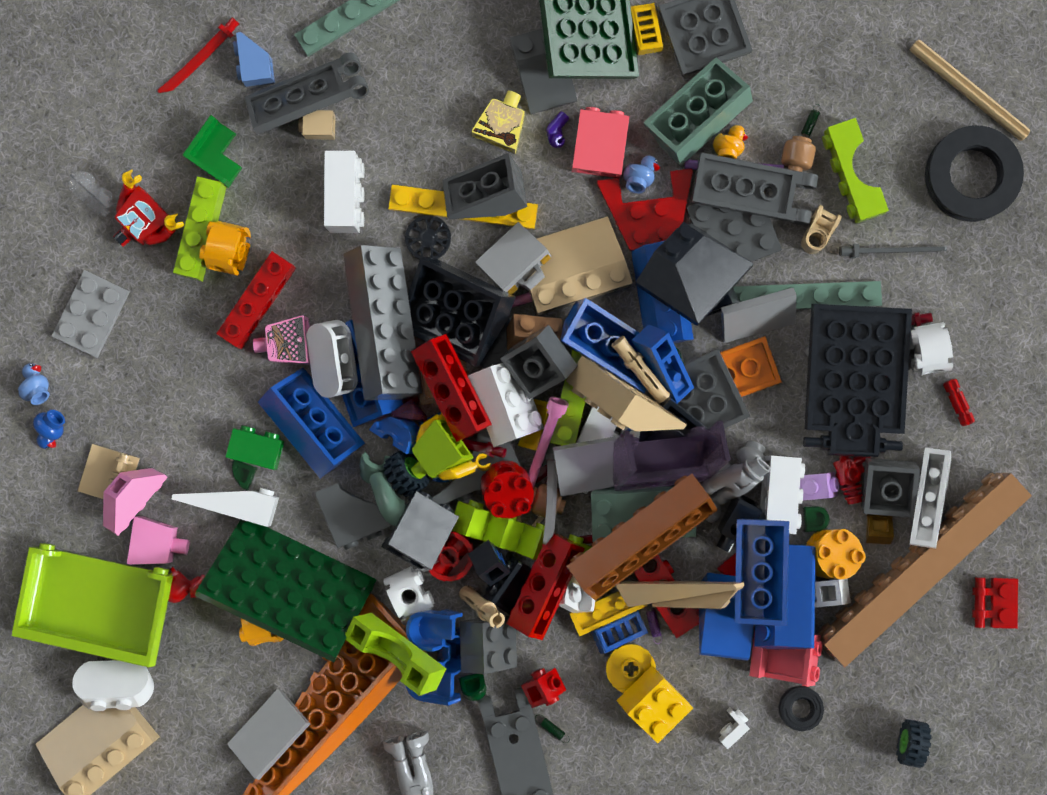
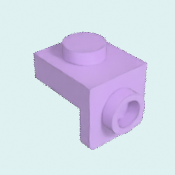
(819, 486)

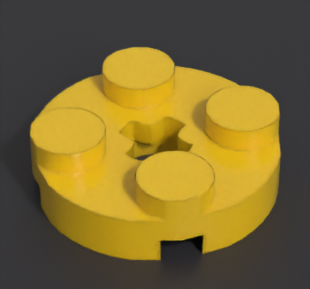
(620, 657)

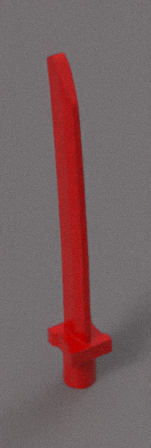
(201, 56)

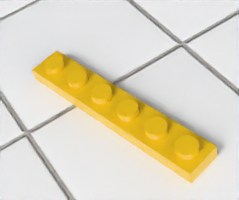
(433, 203)

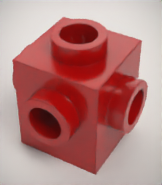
(543, 687)

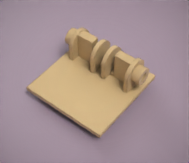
(102, 468)

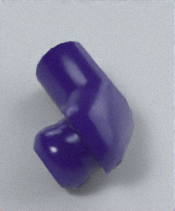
(554, 130)

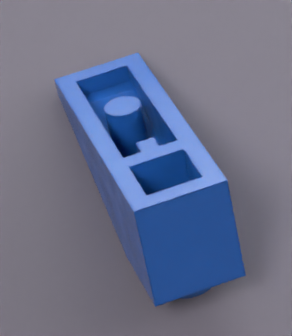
(664, 361)

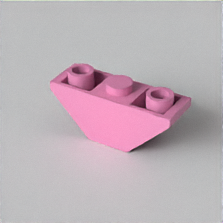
(128, 496)

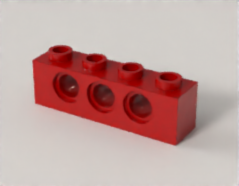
(256, 300)
(451, 387)
(545, 600)
(677, 622)

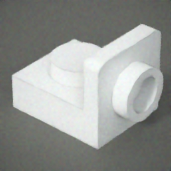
(577, 600)
(732, 732)

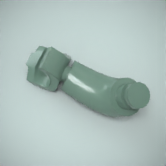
(387, 501)

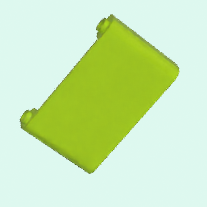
(92, 605)

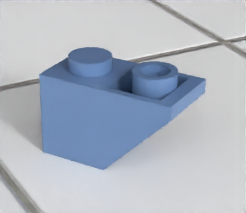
(255, 63)

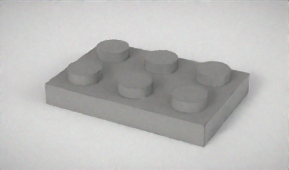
(90, 313)

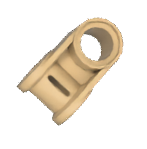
(822, 227)

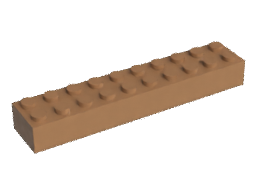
(922, 567)

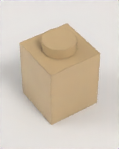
(318, 125)

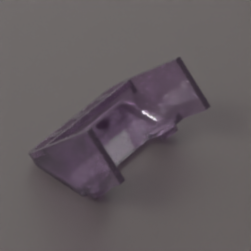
(666, 460)

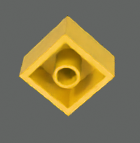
(654, 704)

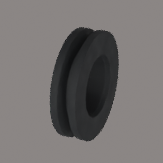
(1003, 155)

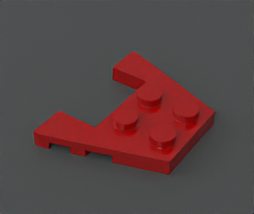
(651, 219)

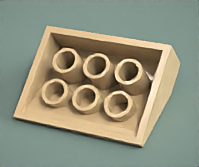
(582, 265)
(619, 399)
(94, 747)

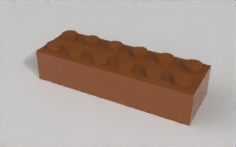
(642, 537)

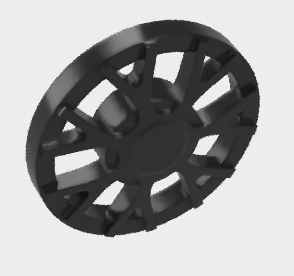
(428, 237)

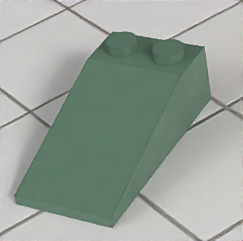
(613, 507)

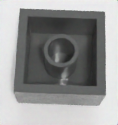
(539, 362)
(890, 487)
(487, 648)

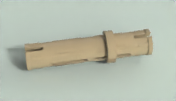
(634, 361)
(485, 609)

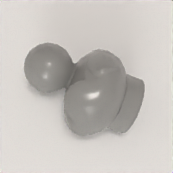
(750, 451)

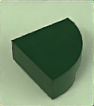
(243, 473)

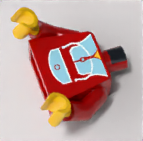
(142, 215)

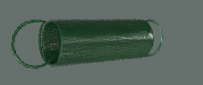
(811, 121)
(552, 729)

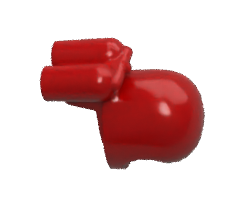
(182, 586)

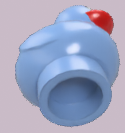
(640, 176)
(34, 386)

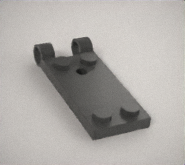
(302, 95)
(741, 186)
(520, 764)

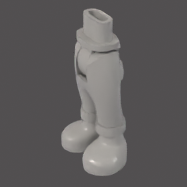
(734, 483)
(411, 785)

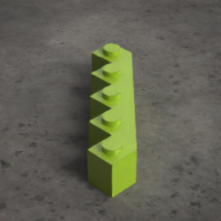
(503, 532)

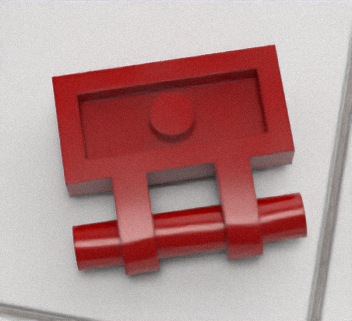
(1003, 602)

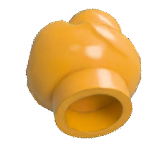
(731, 144)

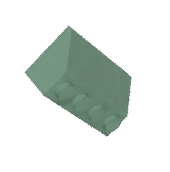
(699, 111)

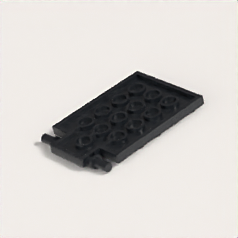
(857, 378)

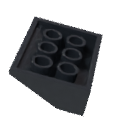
(457, 305)

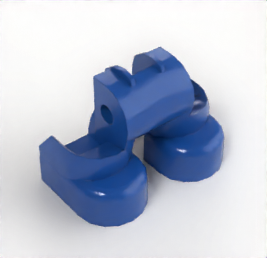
(437, 632)

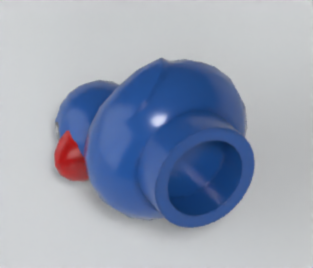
(49, 427)

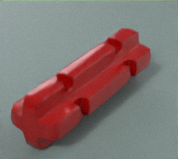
(959, 402)

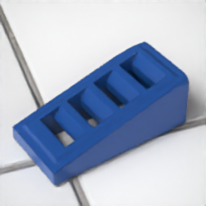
(600, 642)

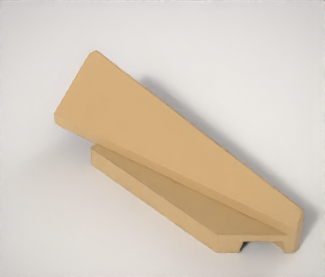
(679, 593)

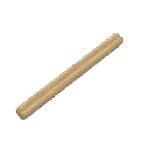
(970, 90)

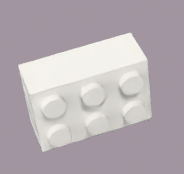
(343, 192)
(505, 405)
(782, 491)

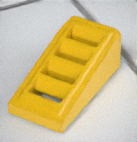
(652, 47)

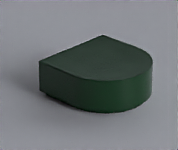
(815, 518)
(473, 686)

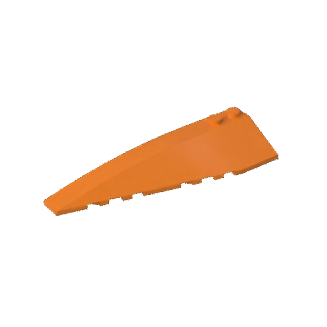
(334, 706)

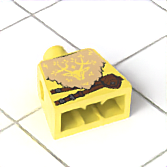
(501, 123)

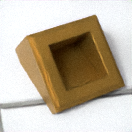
(879, 529)

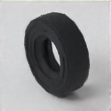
(816, 712)

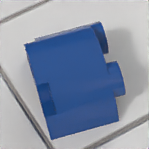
(401, 430)

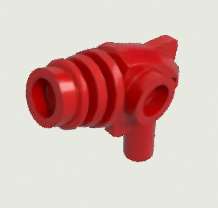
(848, 474)

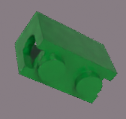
(255, 448)

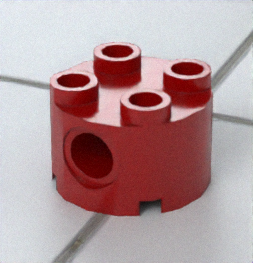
(507, 489)
(454, 558)

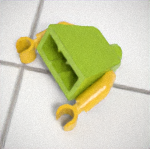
(440, 453)

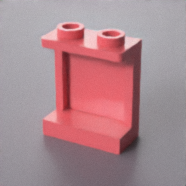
(600, 142)
(787, 664)

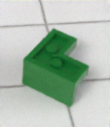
(208, 149)

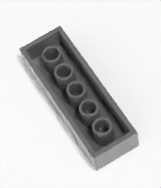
(382, 323)

